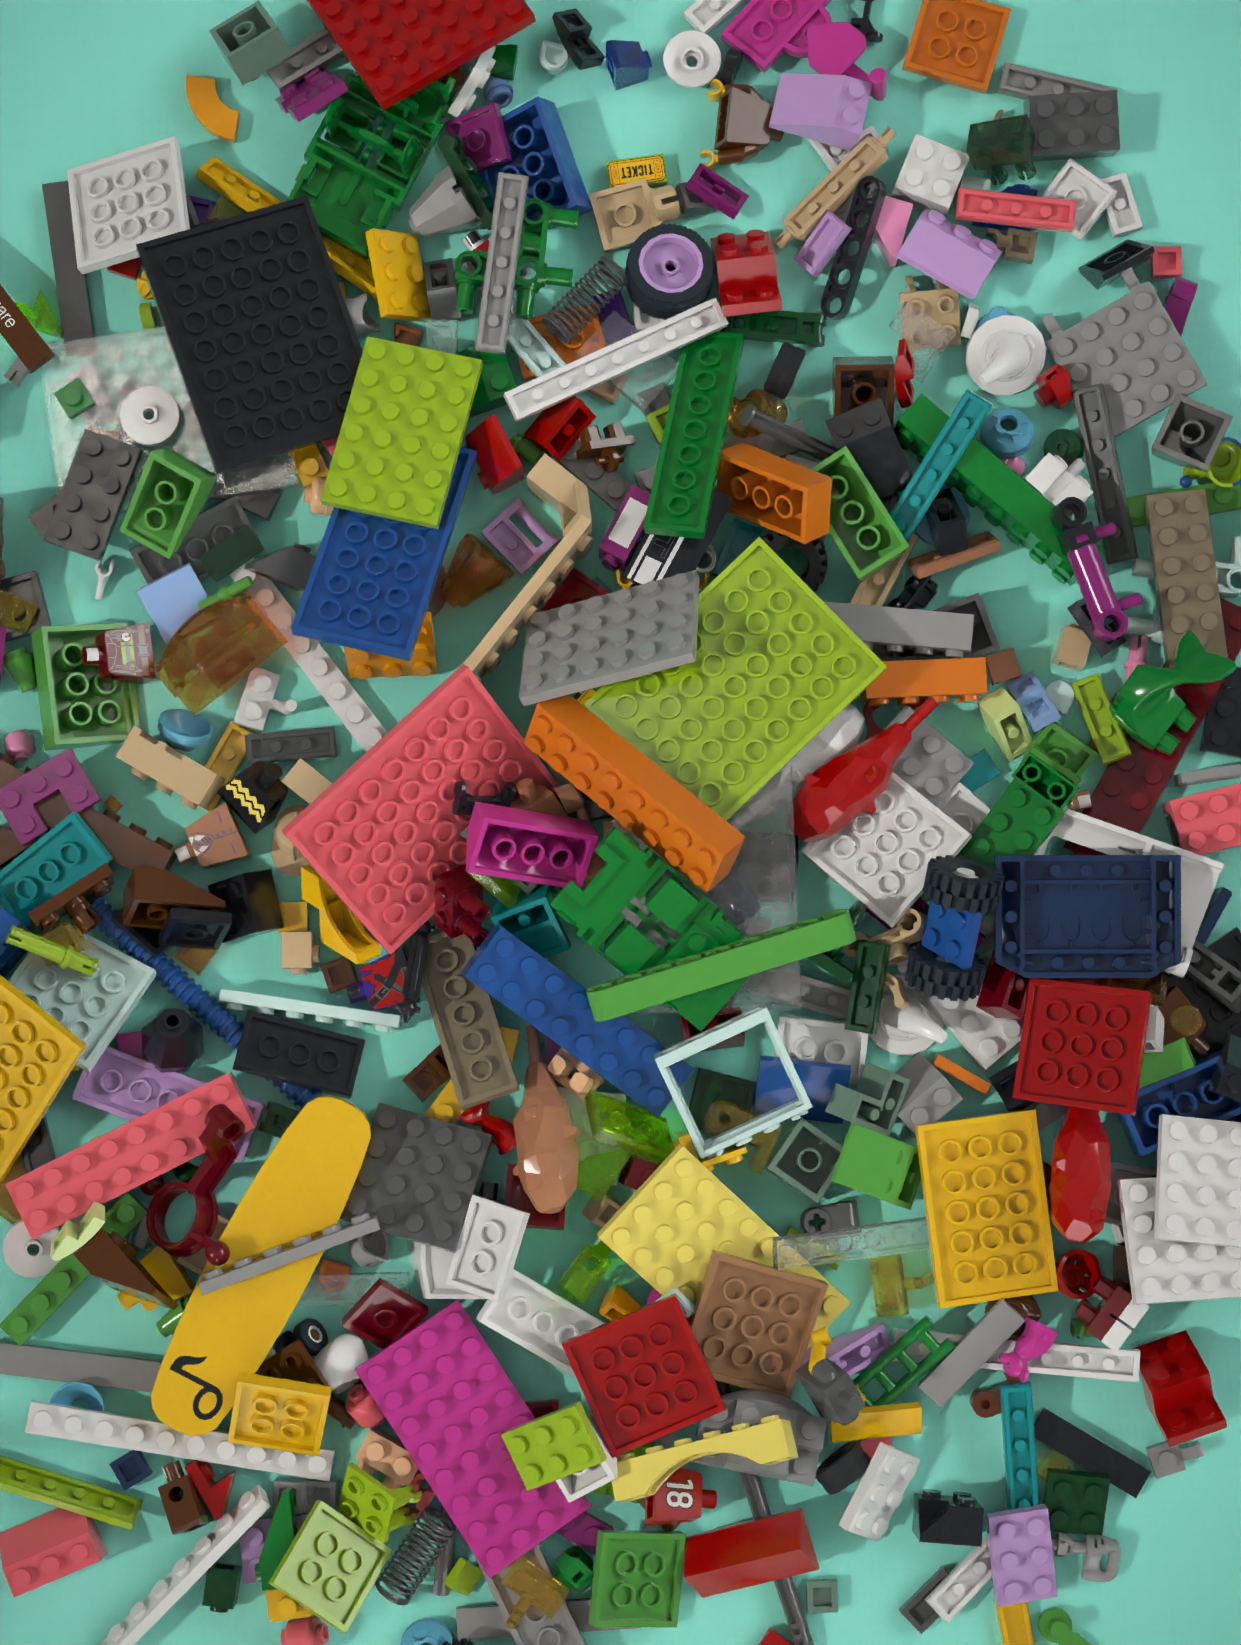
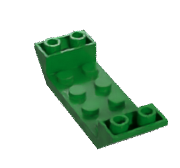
(1022, 814)

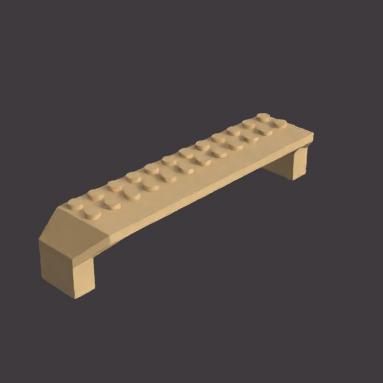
(571, 500)

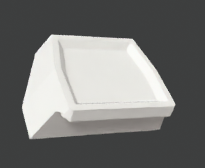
(431, 1271)

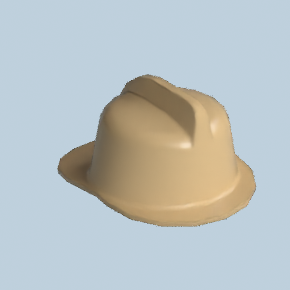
(283, 852)

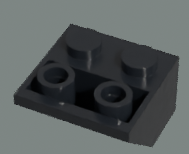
(252, 903)

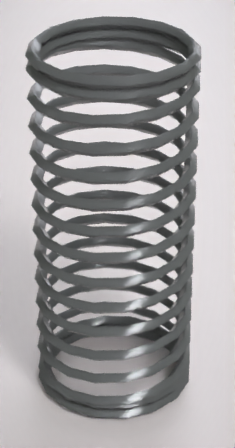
(607, 274)
(437, 1530)

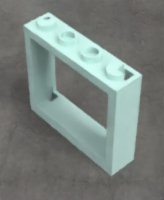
(742, 1133)

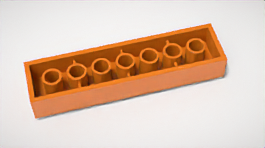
(634, 790)

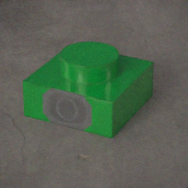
(74, 398)

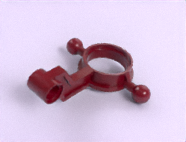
(217, 1139)

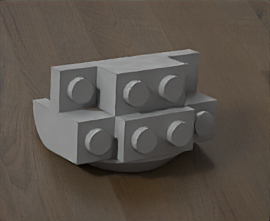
(751, 1407)

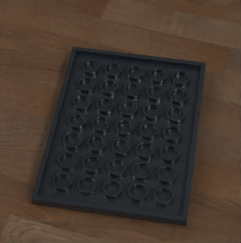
(256, 330)

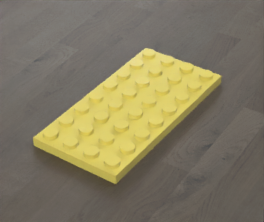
(682, 1217)

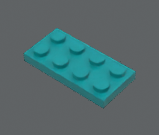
(50, 866)

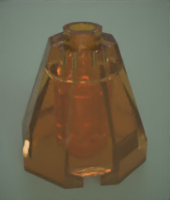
(473, 573)

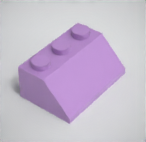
(949, 253)

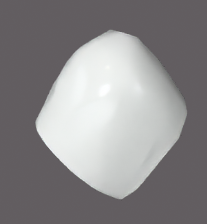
(340, 1359)

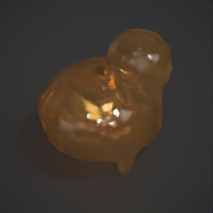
(763, 403)

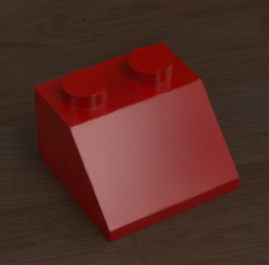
(495, 456)

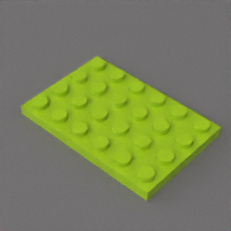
(402, 432)

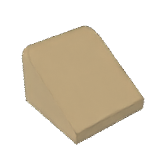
(601, 1212)

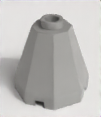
(442, 208)

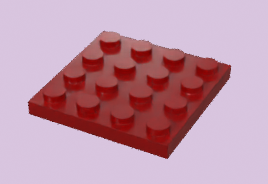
(1082, 1046)
(644, 1375)

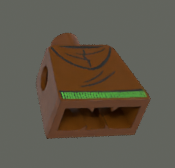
(184, 1513)

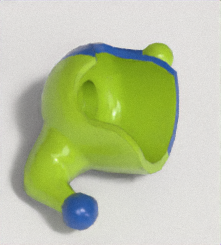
(1224, 468)

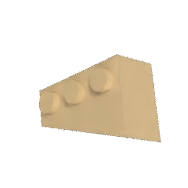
(170, 768)

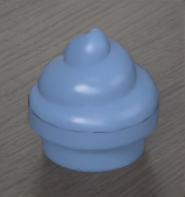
(499, 92)

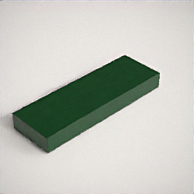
(867, 987)

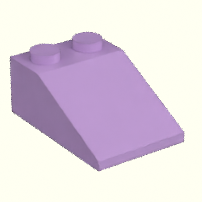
(821, 107)

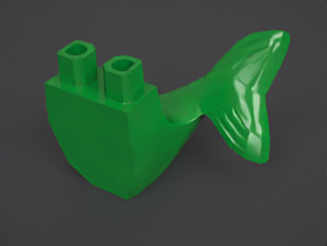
(1147, 699)

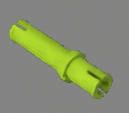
(64, 955)

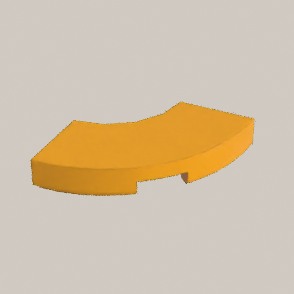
(210, 109)

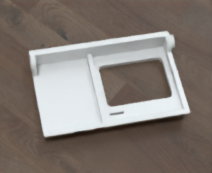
(1197, 872)

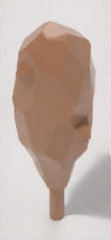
(545, 1137)

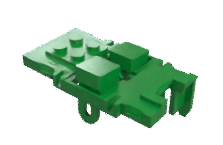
(347, 194)
(668, 898)

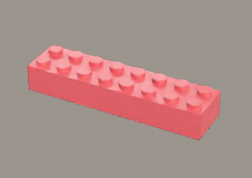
(123, 1157)

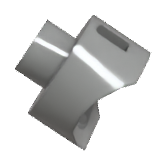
(360, 318)
(370, 1249)

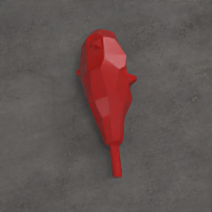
(852, 780)
(1080, 1175)

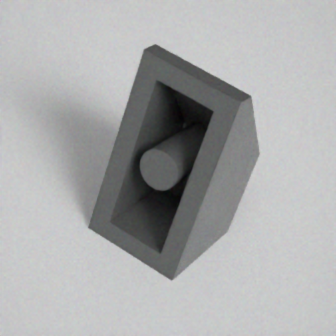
(441, 289)
(286, 566)

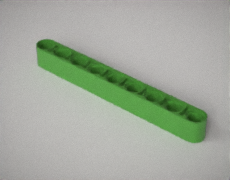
(721, 965)

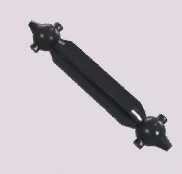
(414, 972)

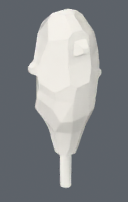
(828, 744)

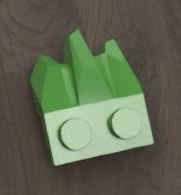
(1062, 751)

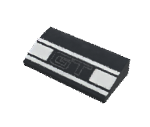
(666, 556)

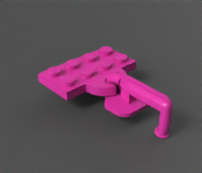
(779, 26)

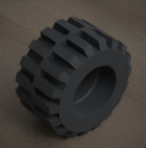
(814, 551)

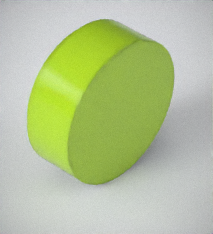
(147, 316)

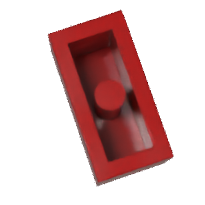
(559, 427)

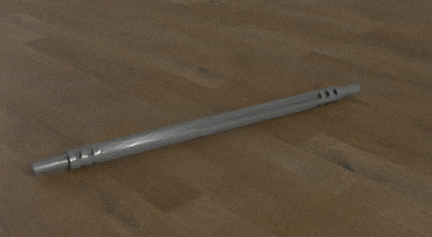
(785, 1586)

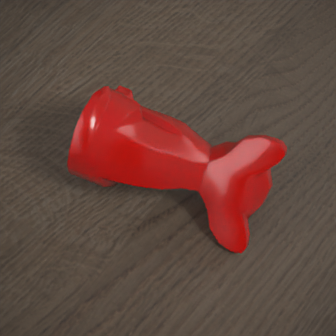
(501, 1129)

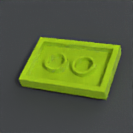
(554, 1446)

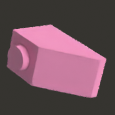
(892, 228)

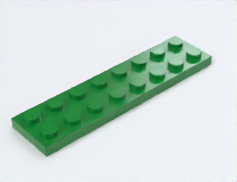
(694, 436)

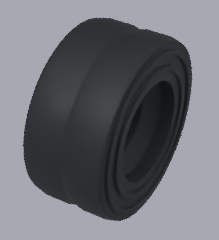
(784, 370)
(842, 1467)

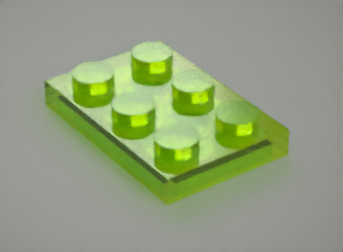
(628, 1127)

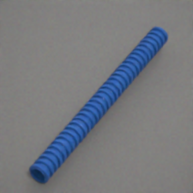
(190, 994)

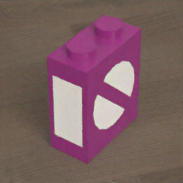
(625, 531)

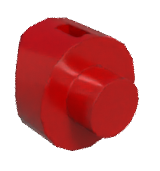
(1053, 390)

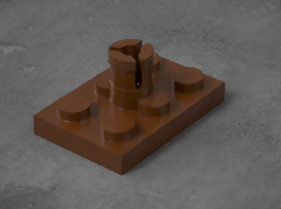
(75, 902)

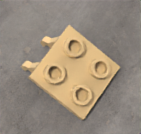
(938, 303)

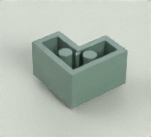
(874, 1101)

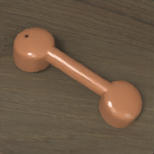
(574, 802)

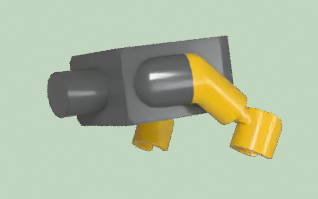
(829, 1384)

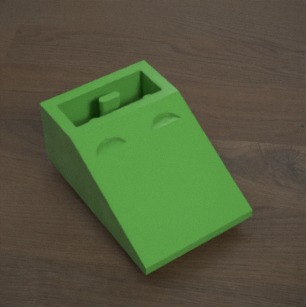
(878, 1166)

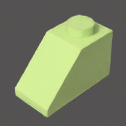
(1005, 723)

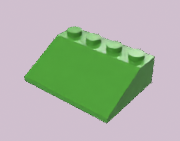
(73, 700)

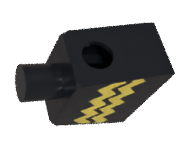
(256, 794)

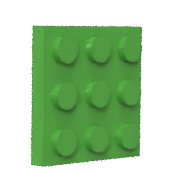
(637, 1578)

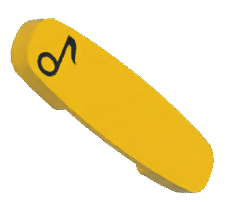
(234, 1327)

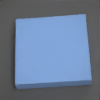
(172, 599)

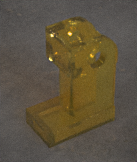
(737, 1115)

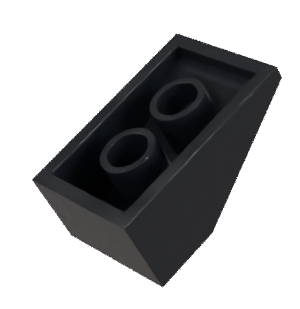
(873, 445)

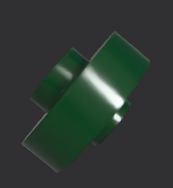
(1064, 444)

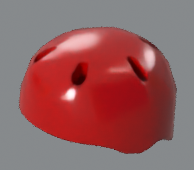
(1071, 1277)

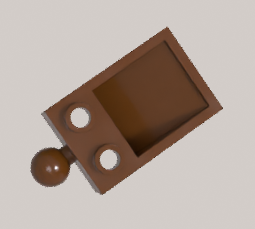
(114, 1264)

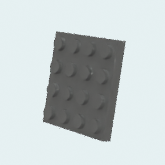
(419, 1176)

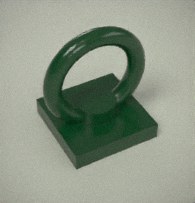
(831, 959)

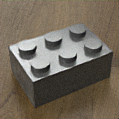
(1074, 125)

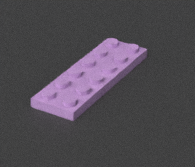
(135, 1087)

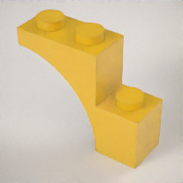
(338, 924)

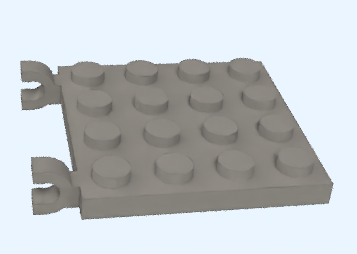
(1131, 352)

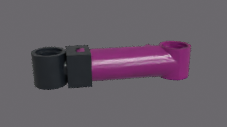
(1080, 545)

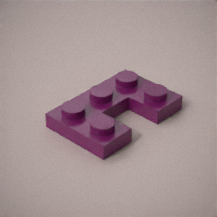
(312, 94)
(58, 774)

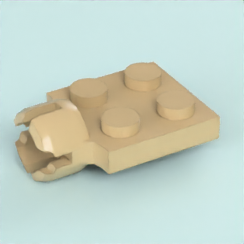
(630, 210)

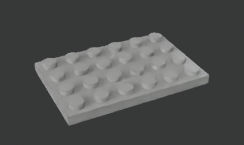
(610, 638)

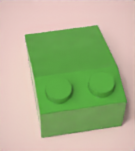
(167, 501)

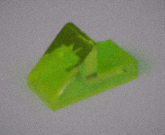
(42, 316)

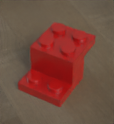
(746, 273)
(1179, 1389)

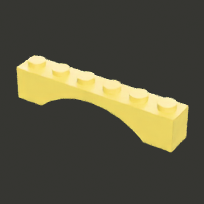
(763, 1443)

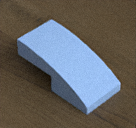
(1033, 701)

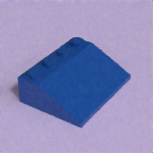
(544, 155)

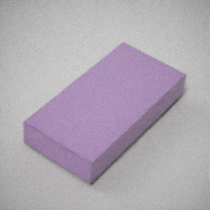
(822, 243)

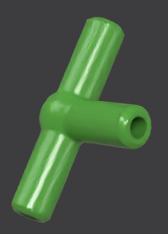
(228, 591)

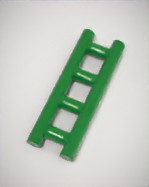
(898, 1351)

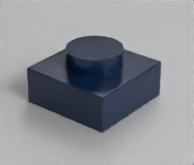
(131, 1468)

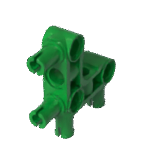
(531, 255)

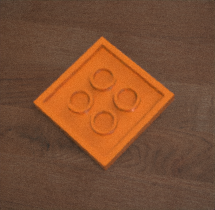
(957, 42)

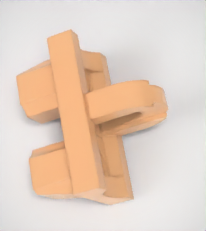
(581, 1082)

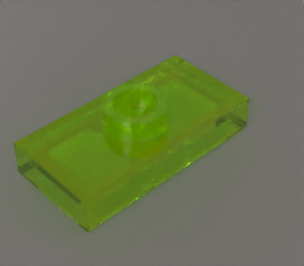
(502, 888)

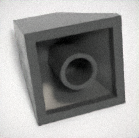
(1191, 434)

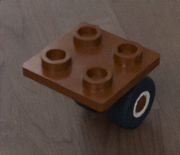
(294, 1354)

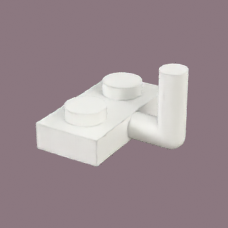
(258, 699)

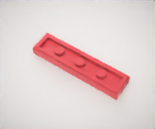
(1015, 210)

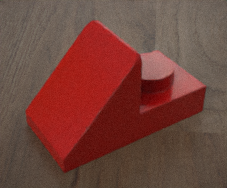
(214, 1494)

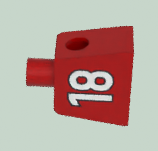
(679, 1499)

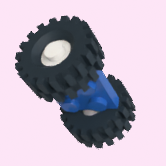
(958, 897)

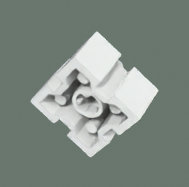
(1058, 481)

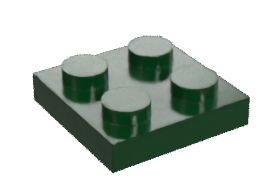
(1076, 1501)

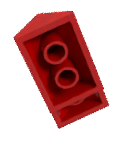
(749, 1553)

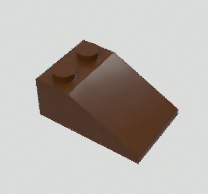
(861, 381)
(155, 891)

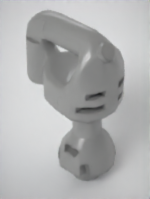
(1092, 1549)

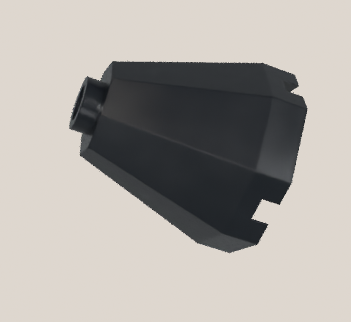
(172, 1040)

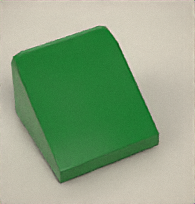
(506, 61)

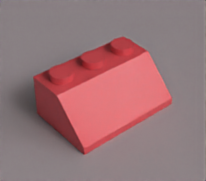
(48, 1549)

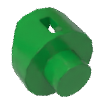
(575, 1568)

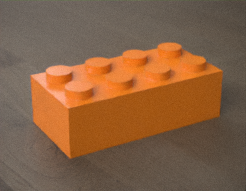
(775, 492)
(920, 679)

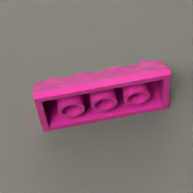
(528, 845)

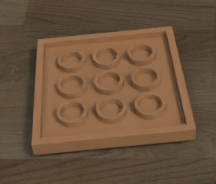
(755, 1322)

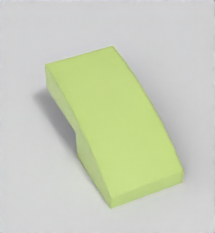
(74, 1235)

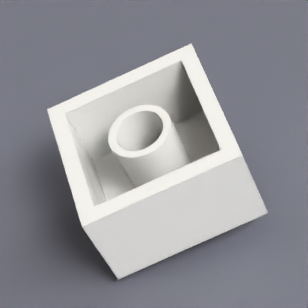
(930, 175)

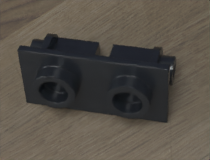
(916, 591)

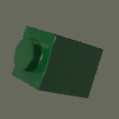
(222, 1587)

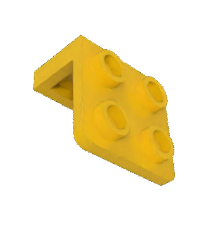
(731, 1155)

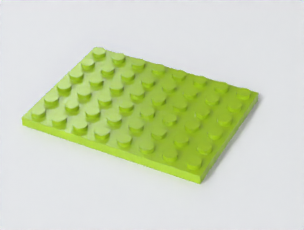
(761, 688)

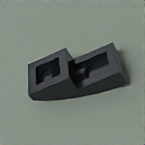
(574, 35)

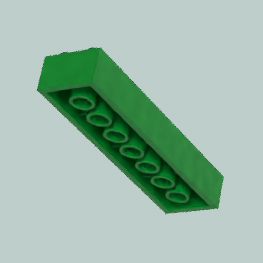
(992, 488)

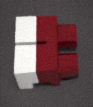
(1114, 1315)

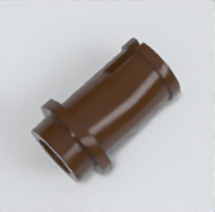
(338, 1411)

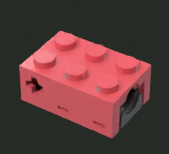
(1206, 820)

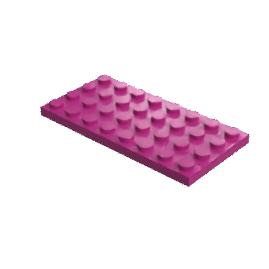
(449, 1412)

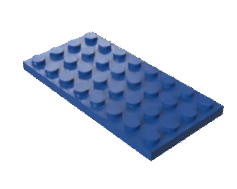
(378, 576)

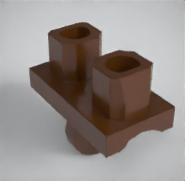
(608, 450)

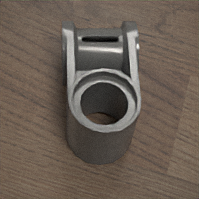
(833, 1216)

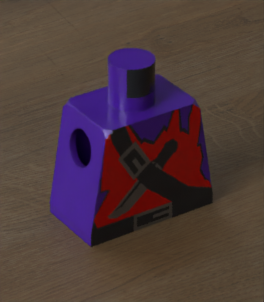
(381, 981)

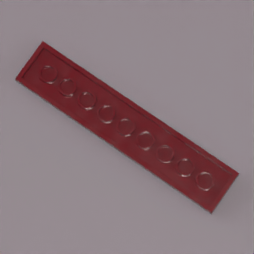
(1135, 783)

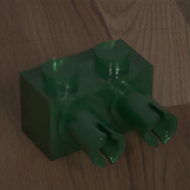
(1002, 144)

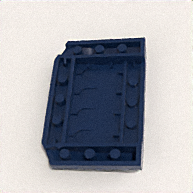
(1088, 915)

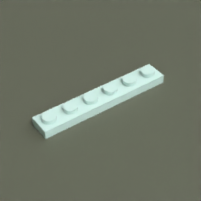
(297, 1009)

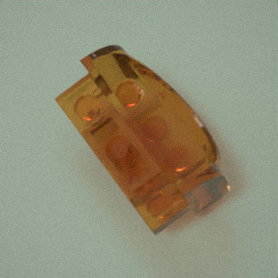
(217, 648)

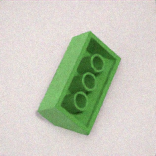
(859, 518)

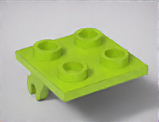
(373, 1504)

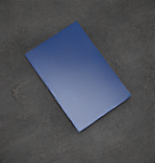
(817, 1078)

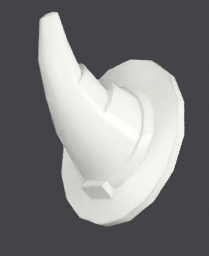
(1005, 355)
(907, 1029)

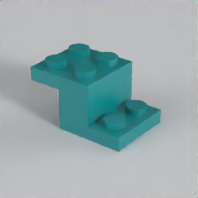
(533, 921)

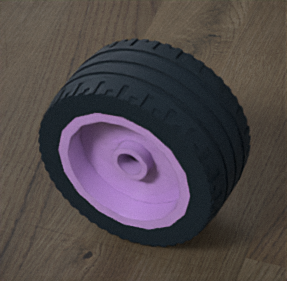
(669, 270)

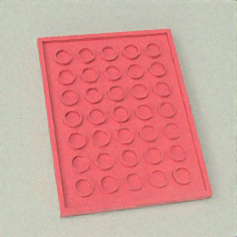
(390, 816)

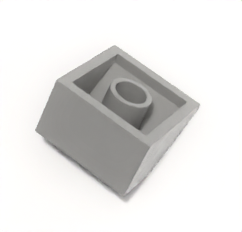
(927, 1095)

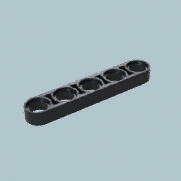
(856, 262)

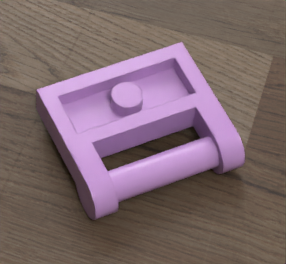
(513, 543)

